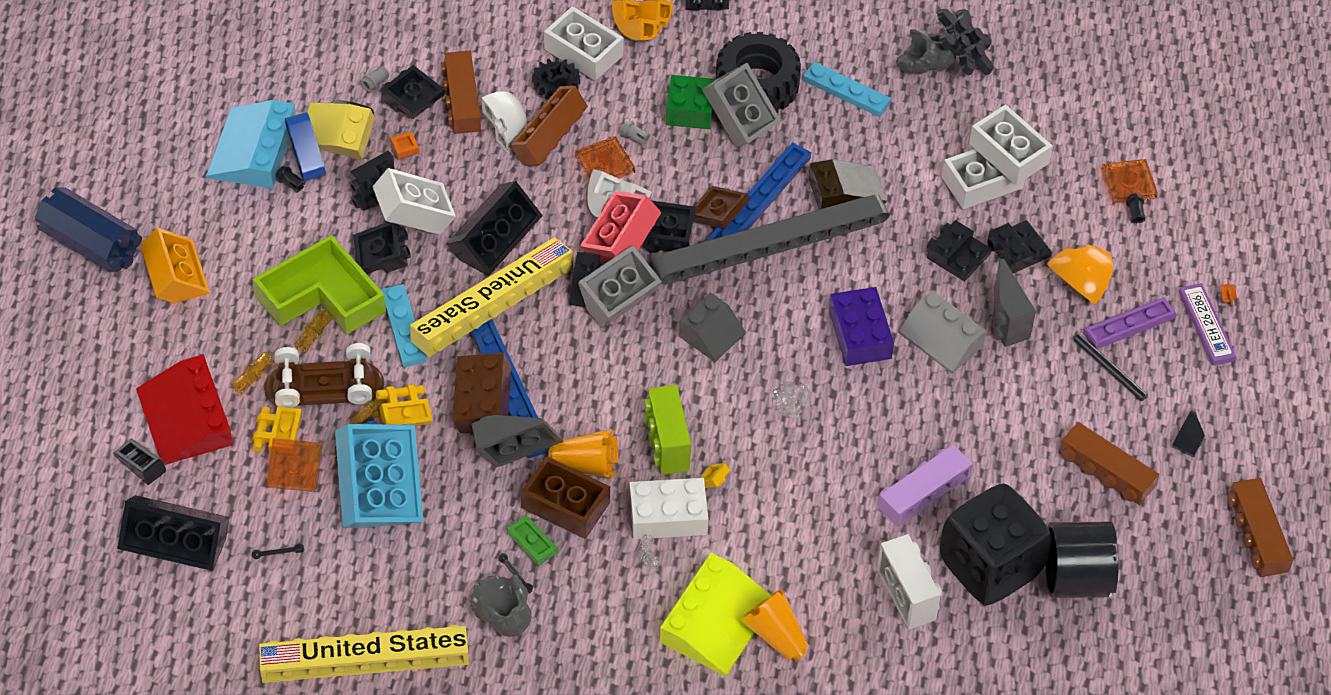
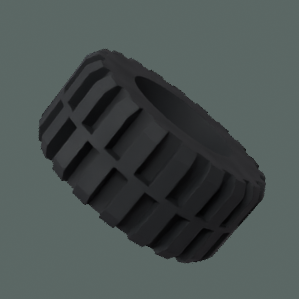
(769, 54)

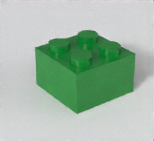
(687, 103)

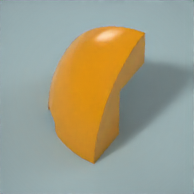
(641, 19)
(1085, 270)

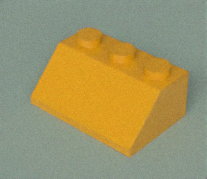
(173, 266)

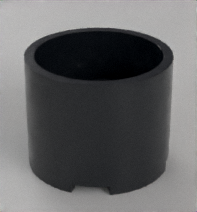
(1082, 560)

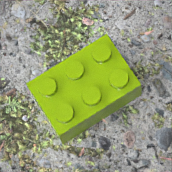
(667, 430)

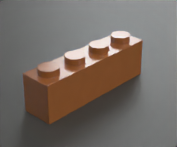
(462, 92)
(549, 126)
(1108, 463)
(1260, 527)

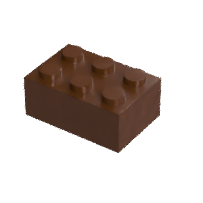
(480, 389)
(565, 497)

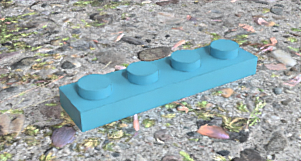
(847, 89)
(400, 319)

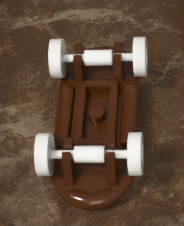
(323, 382)

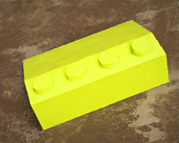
(709, 615)

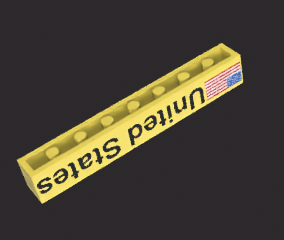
(491, 297)
(363, 654)

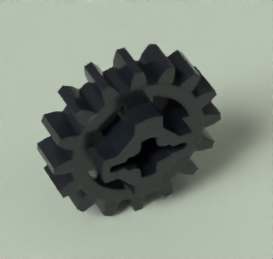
(553, 75)

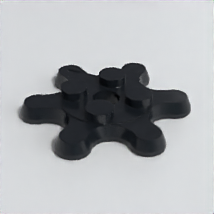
(965, 41)

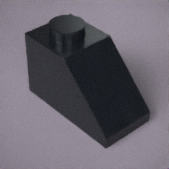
(584, 265)

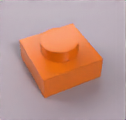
(404, 145)

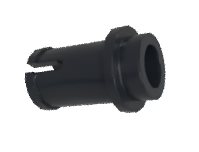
(286, 175)
(1135, 204)

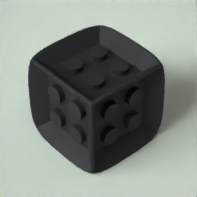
(995, 544)

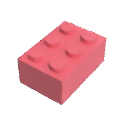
(620, 225)

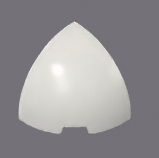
(506, 115)
(602, 187)

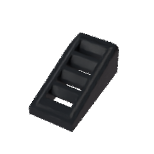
(147, 473)

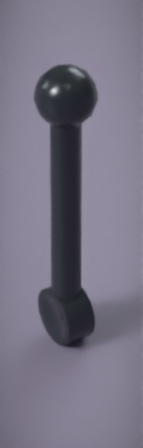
(298, 548)
(503, 558)

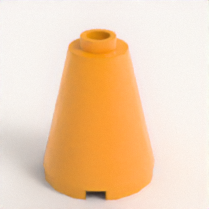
(589, 453)
(778, 626)

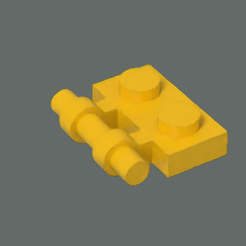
(409, 412)
(284, 423)

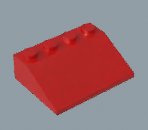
(184, 411)

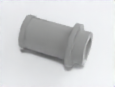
(370, 81)
(633, 132)

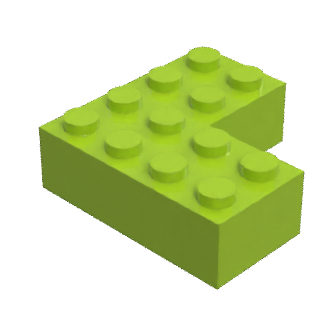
(320, 276)

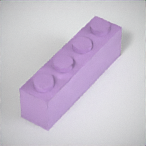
(924, 485)

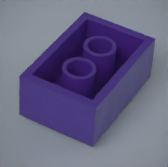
(861, 326)

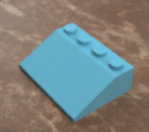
(252, 144)
(378, 475)

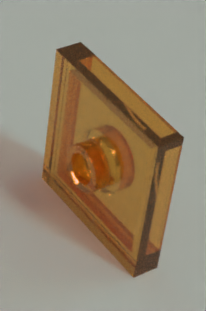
(606, 157)
(1129, 178)
(294, 465)

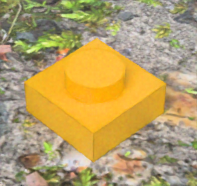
(715, 475)

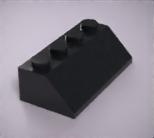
(495, 228)
(172, 532)

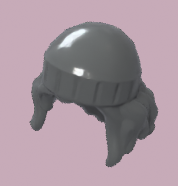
(925, 54)
(502, 604)

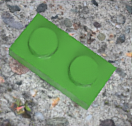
(532, 540)

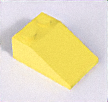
(341, 128)

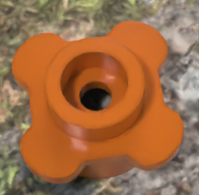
(1228, 293)

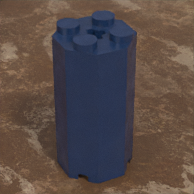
(88, 229)

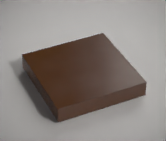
(720, 206)

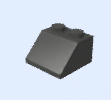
(711, 327)

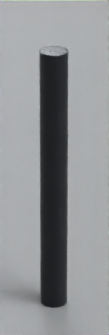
(1110, 367)

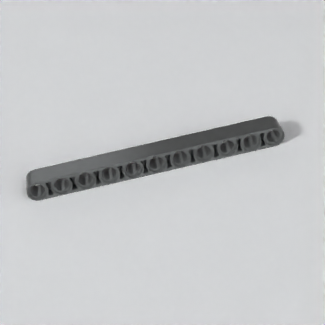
(770, 239)

